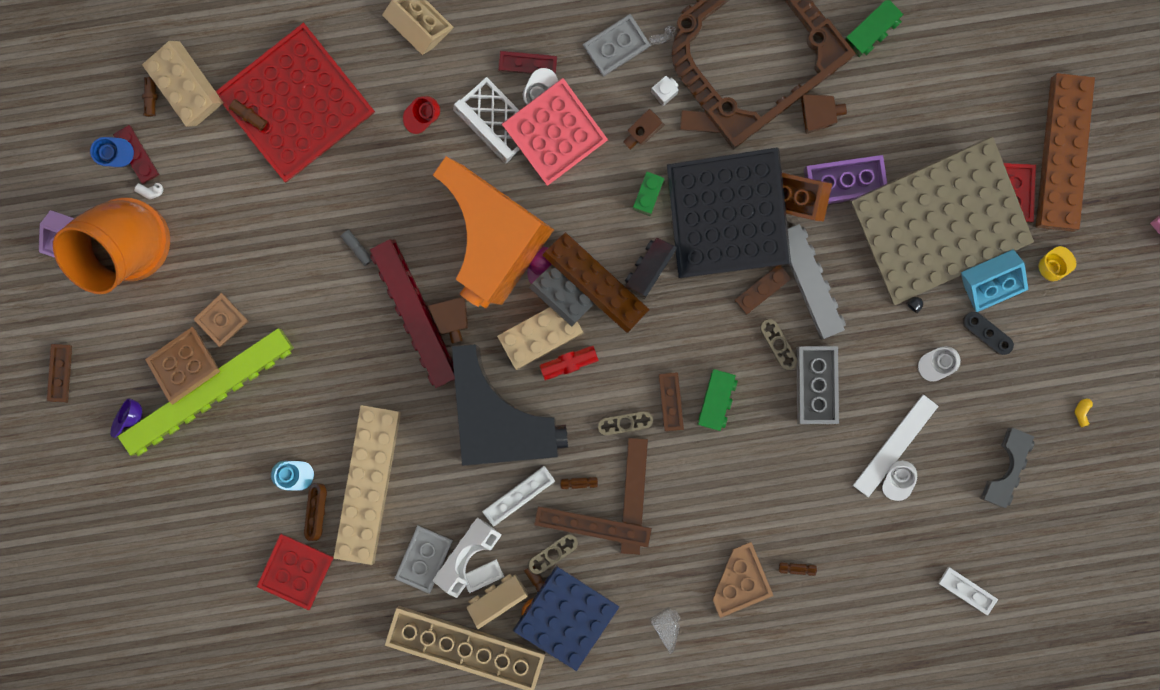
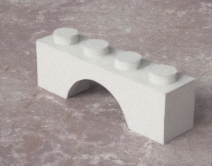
(452, 574)

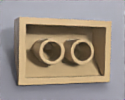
(418, 23)
(496, 600)

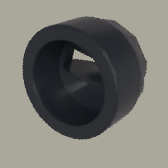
(915, 304)

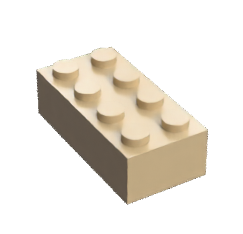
(182, 83)
(537, 337)

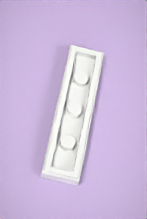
(518, 496)

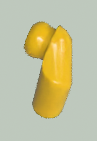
(1081, 411)

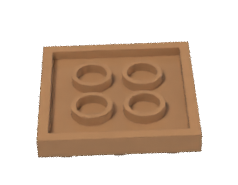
(182, 365)

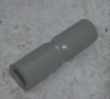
(358, 249)

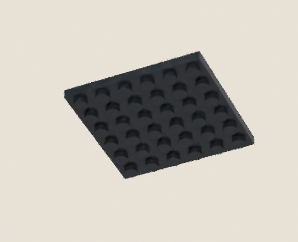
(729, 213)

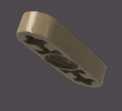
(786, 346)
(638, 416)
(567, 550)

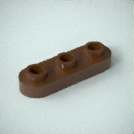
(315, 512)

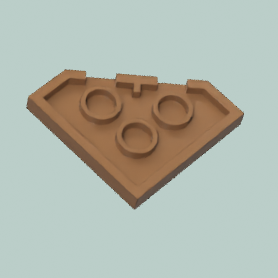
(741, 582)

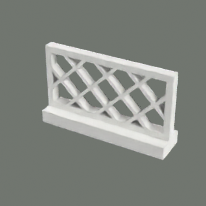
(481, 127)

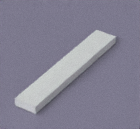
(895, 445)

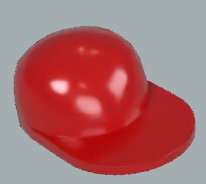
(421, 114)

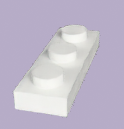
(967, 591)

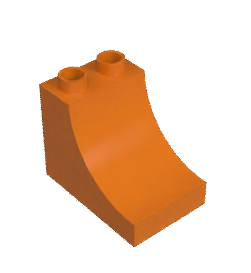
(499, 235)

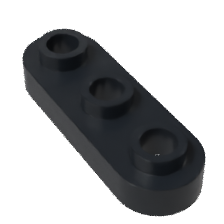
(980, 330)

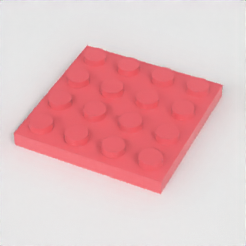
(554, 131)

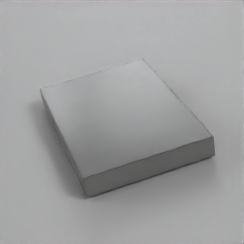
(616, 45)
(423, 559)

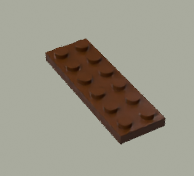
(596, 282)

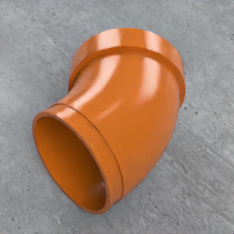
(130, 233)

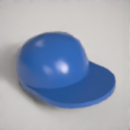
(111, 152)

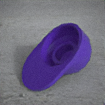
(127, 416)

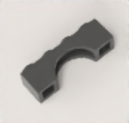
(1017, 446)

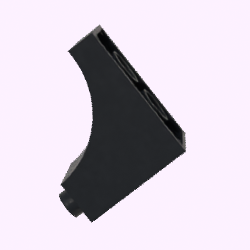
(491, 426)

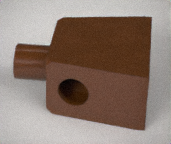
(820, 112)
(651, 125)
(450, 318)

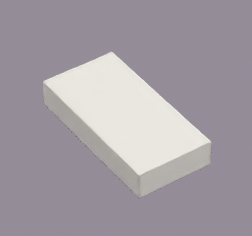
(483, 576)

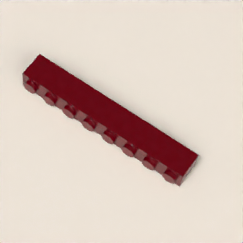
(414, 312)

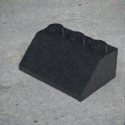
(650, 267)

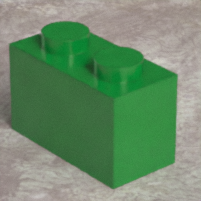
(648, 193)

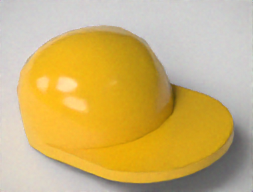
(1057, 264)

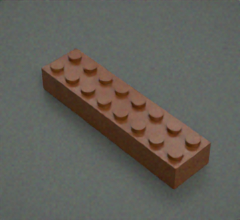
(1065, 152)

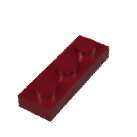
(525, 62)
(141, 161)

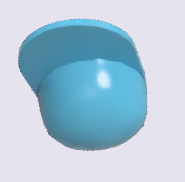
(292, 475)

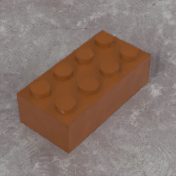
(806, 197)

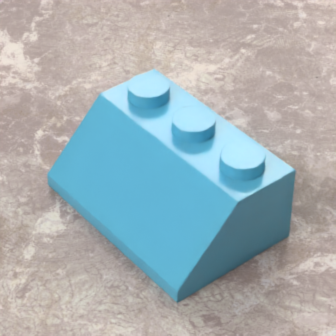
(995, 280)

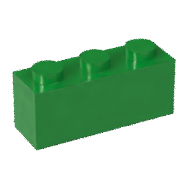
(874, 28)
(717, 400)

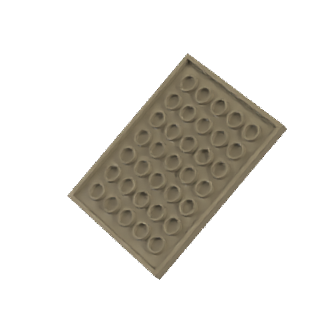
(942, 220)

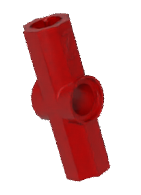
(569, 363)

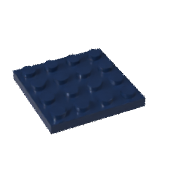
(566, 618)

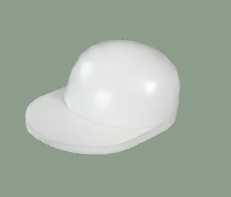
(538, 82)
(939, 363)
(900, 480)

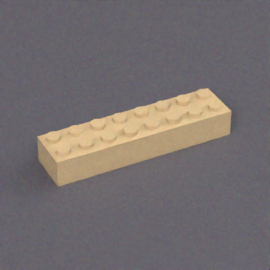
(367, 485)
(465, 648)

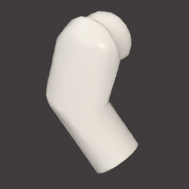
(151, 192)

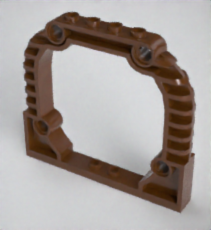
(739, 123)

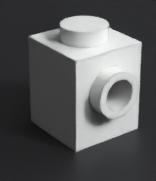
(665, 90)

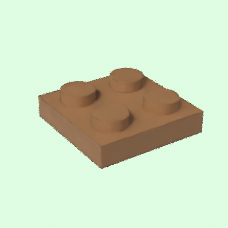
(221, 320)

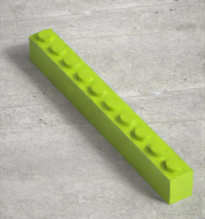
(230, 377)

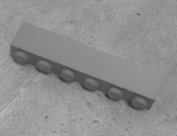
(812, 286)

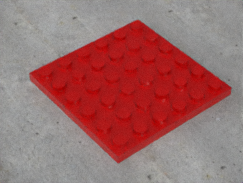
(301, 97)

